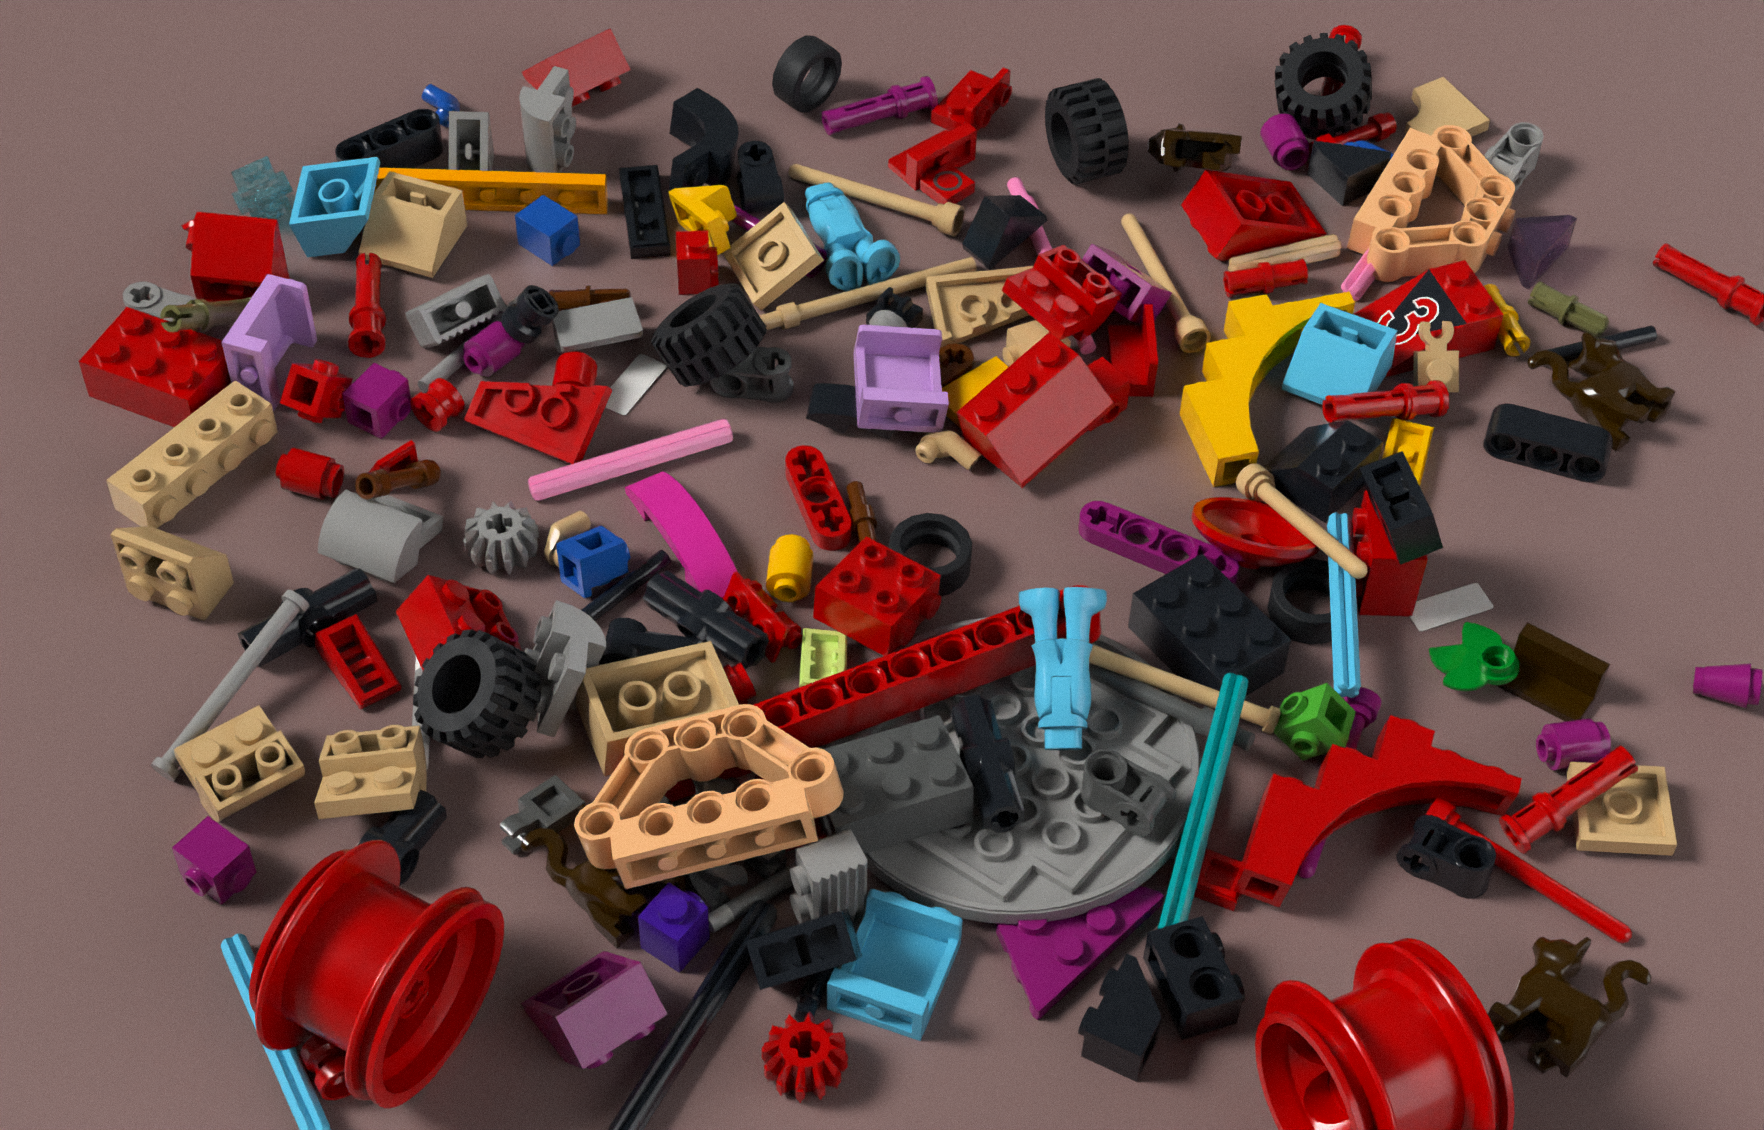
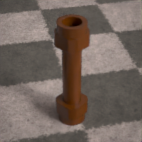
(380, 483)

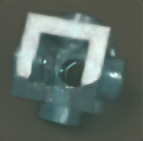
(262, 190)

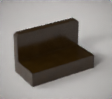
(1555, 674)

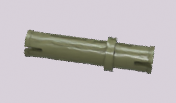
(202, 315)

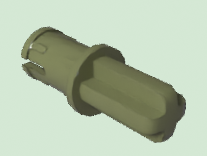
(1568, 309)

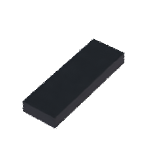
(644, 211)

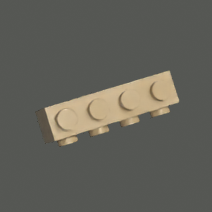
(192, 456)

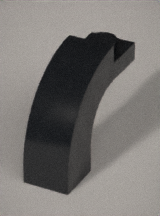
(713, 139)

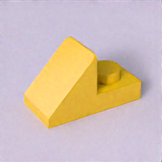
(704, 210)

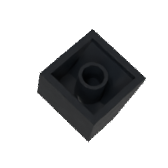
(1324, 465)

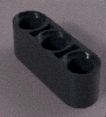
(398, 142)
(1548, 442)

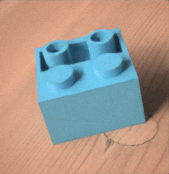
(1339, 355)

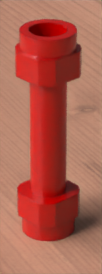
(1378, 127)

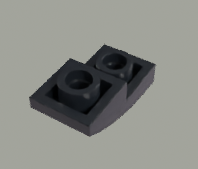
(836, 408)

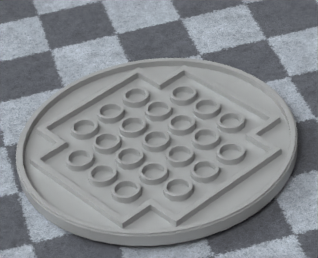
(1063, 851)

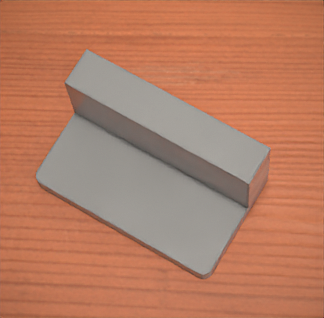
(596, 325)

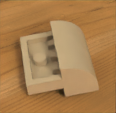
(239, 763)
(371, 771)

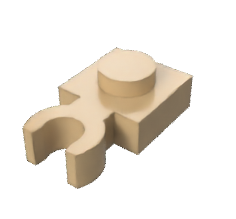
(1436, 360)

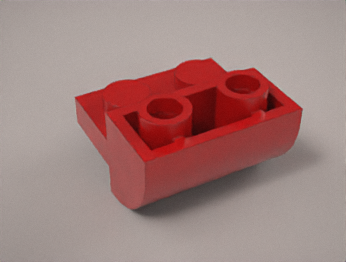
(1063, 294)

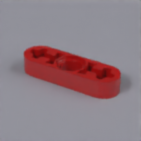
(815, 513)

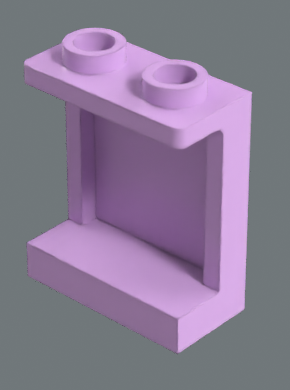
(263, 332)
(899, 379)

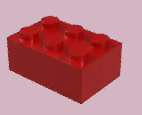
(153, 369)

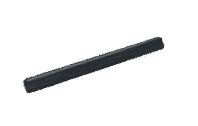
(694, 1021)

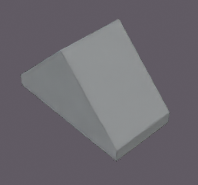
(470, 141)

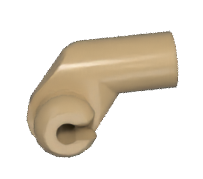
(946, 444)
(562, 530)

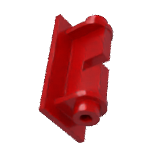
(758, 608)

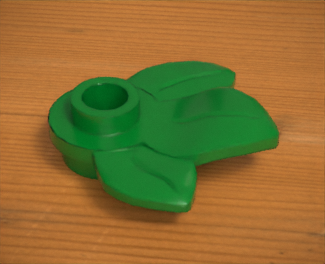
(1476, 661)

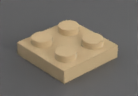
(772, 256)
(1627, 817)

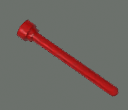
(1538, 880)

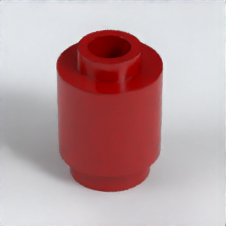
(575, 369)
(309, 474)

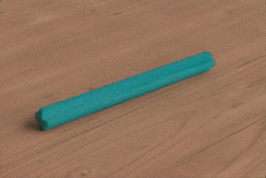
(1204, 800)

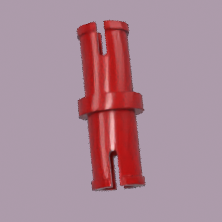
(1265, 277)

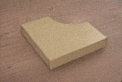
(1443, 105)

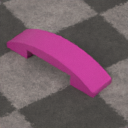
(684, 530)

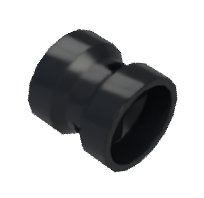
(527, 317)

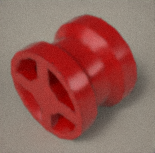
(437, 404)

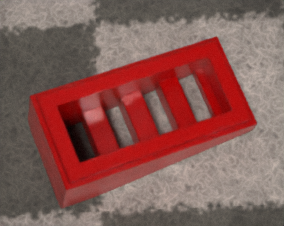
(343, 633)

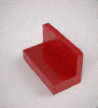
(951, 146)
(1135, 353)

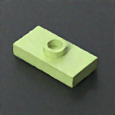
(821, 654)

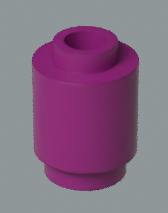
(1285, 141)
(490, 350)
(1573, 742)

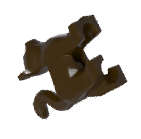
(1194, 148)
(1612, 393)
(595, 889)
(1561, 1009)

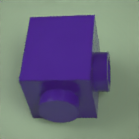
(674, 926)

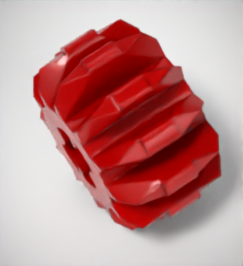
(799, 1039)

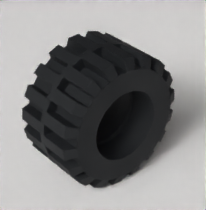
(1324, 59)
(1086, 131)
(709, 334)
(477, 694)

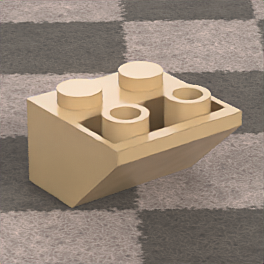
(413, 223)
(172, 570)

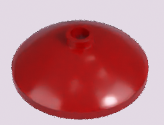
(1250, 532)

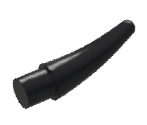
(811, 994)

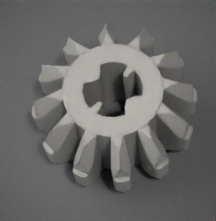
(501, 537)

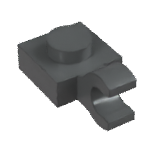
(546, 806)

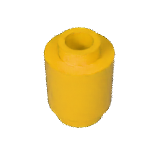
(790, 568)

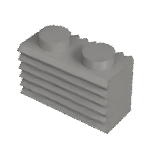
(456, 311)
(829, 878)

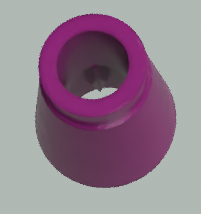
(1729, 683)

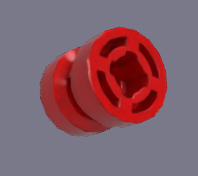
(328, 1065)

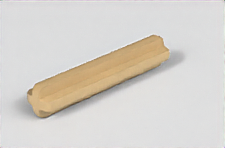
(1310, 250)

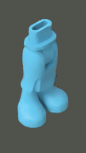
(847, 241)
(1062, 664)

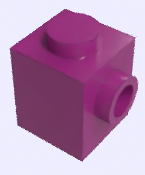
(377, 400)
(214, 861)

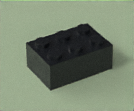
(1207, 627)

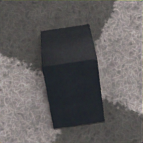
(1346, 170)
(1001, 227)

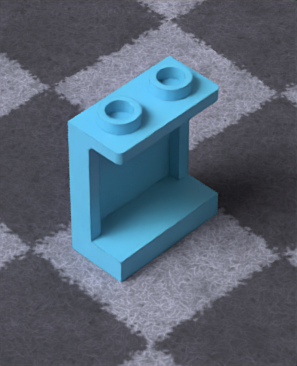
(901, 967)

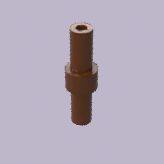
(862, 515)

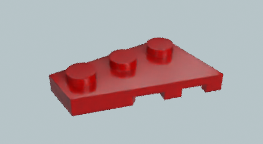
(541, 417)

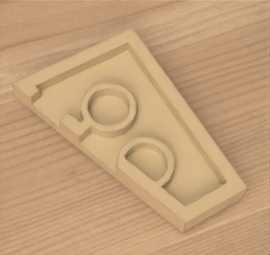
(971, 303)

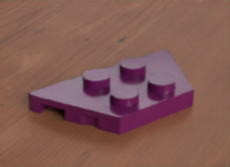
(1060, 953)

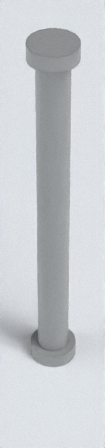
(229, 686)

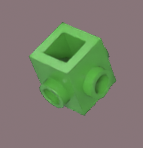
(1314, 721)

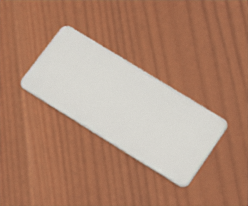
(634, 383)
(1450, 606)

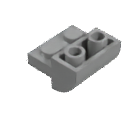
(548, 123)
(377, 534)
(563, 650)

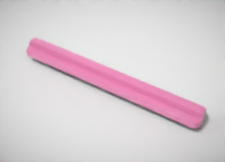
(630, 459)

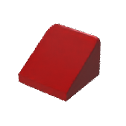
(398, 458)

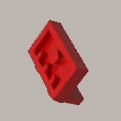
(973, 100)

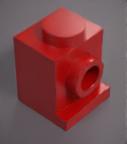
(695, 262)

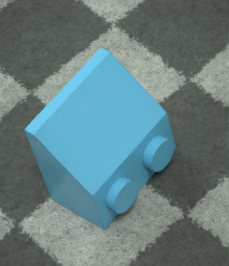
(333, 204)

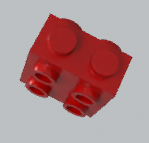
(877, 597)

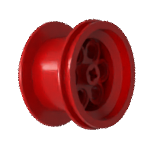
(375, 971)
(1390, 1054)

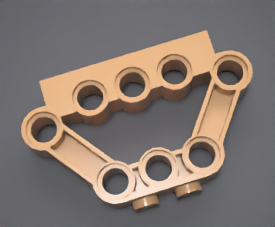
(1408, 180)
(766, 815)

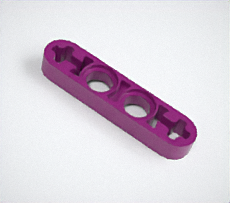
(1154, 551)

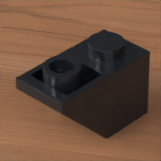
(1124, 1024)

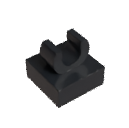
(903, 307)

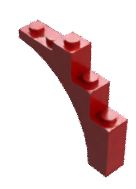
(1351, 785)

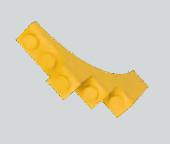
(1233, 368)

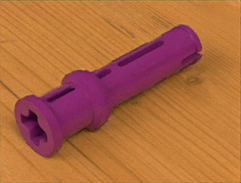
(896, 103)

